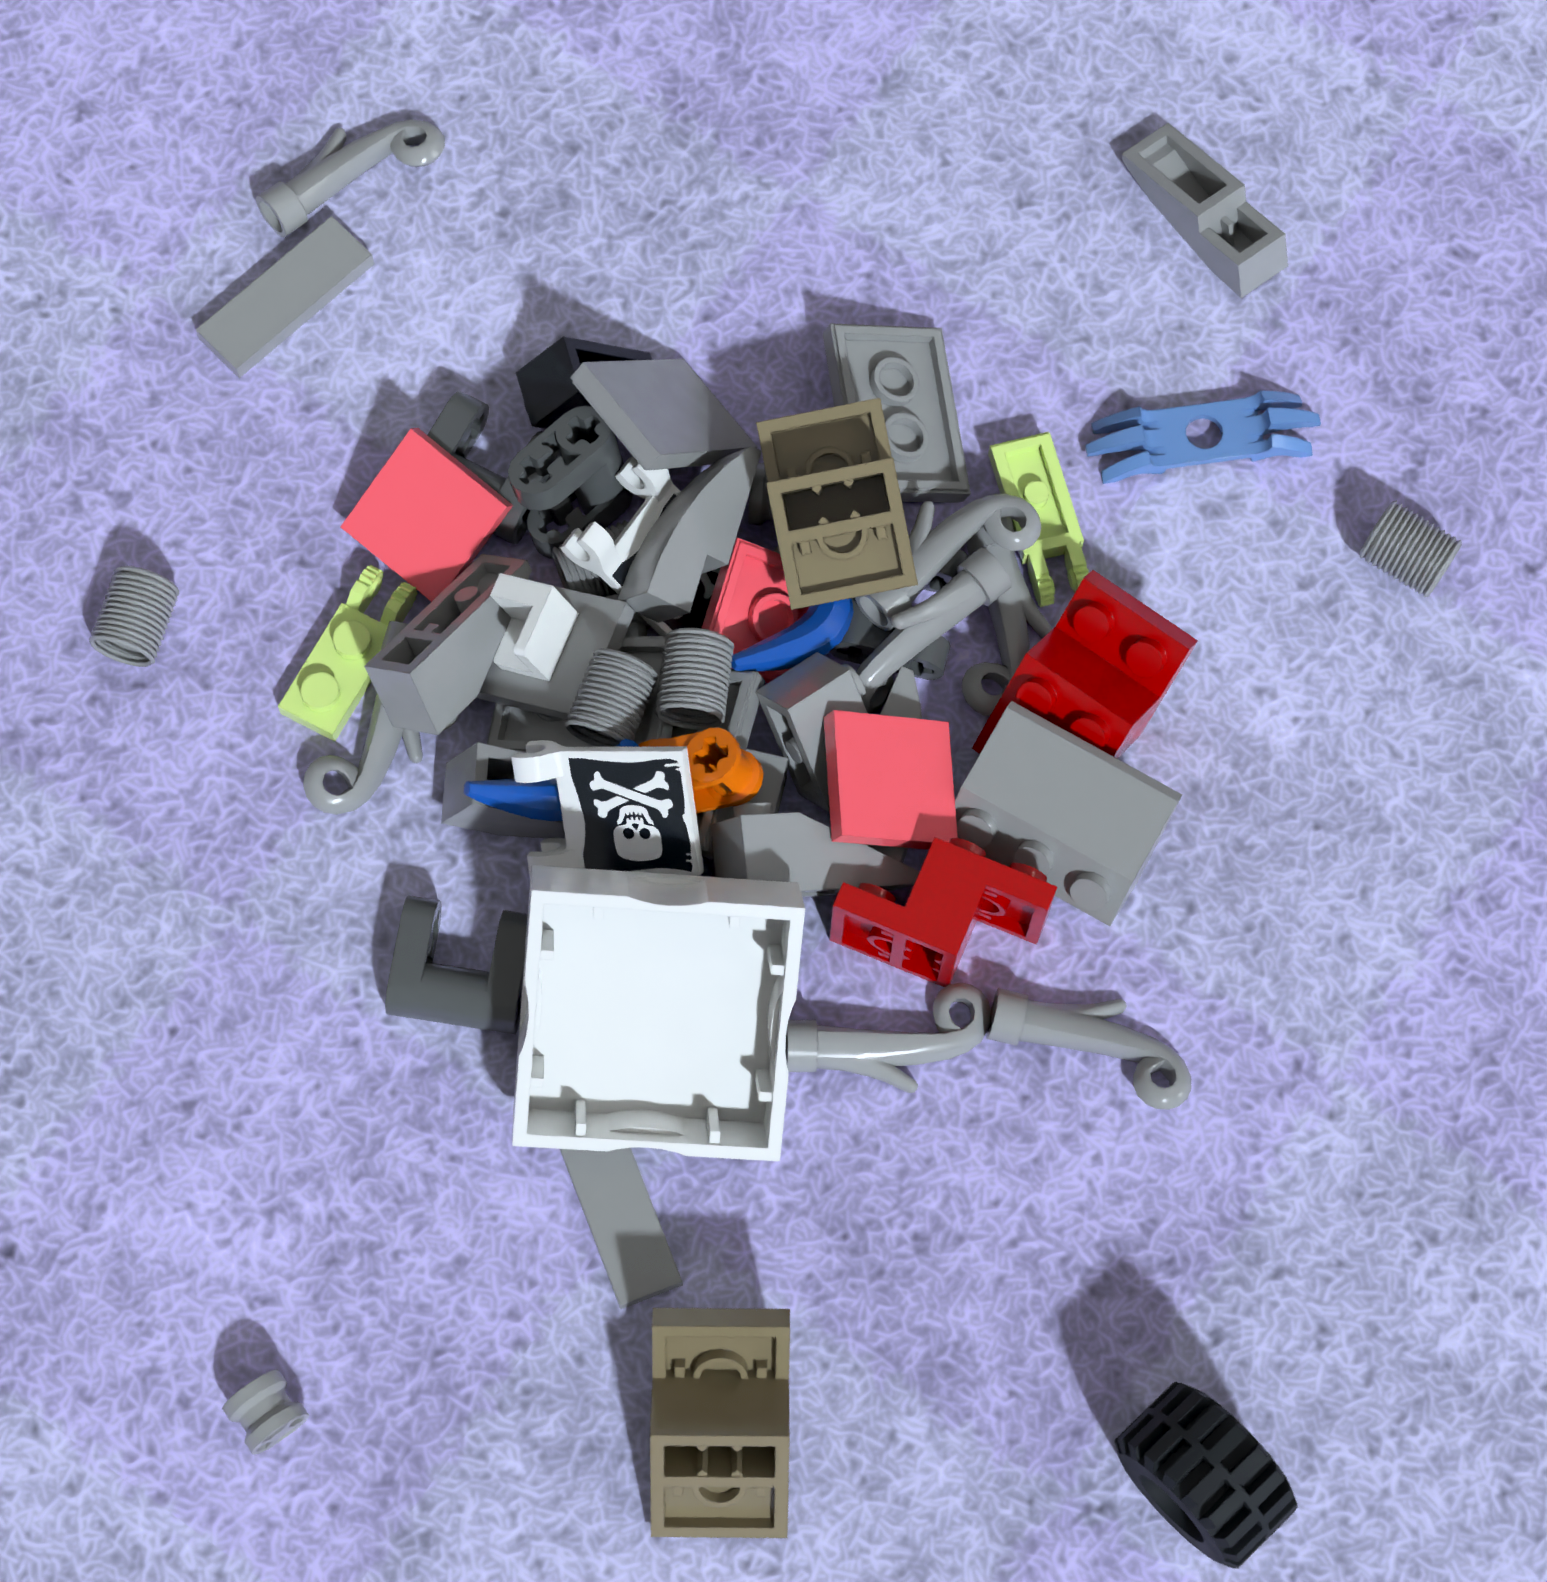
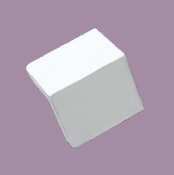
(537, 626)

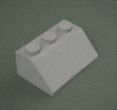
(1064, 811)

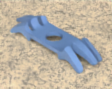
(1166, 445)

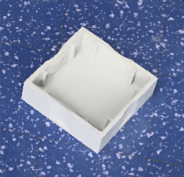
(656, 1012)

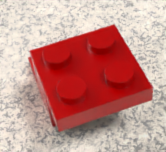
(1098, 668)
(946, 902)

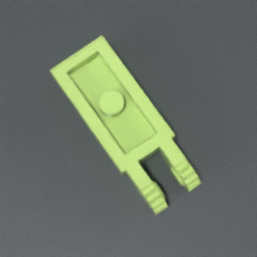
(1033, 472)
(335, 672)

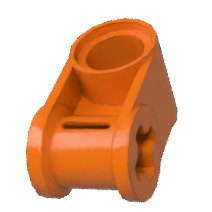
(717, 768)

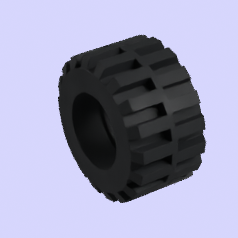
(1206, 1474)

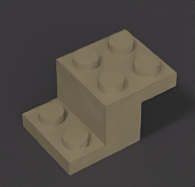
(836, 504)
(720, 1423)

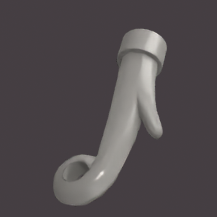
(289, 203)
(936, 547)
(978, 582)
(1010, 619)
(374, 763)
(1084, 1029)
(879, 1051)

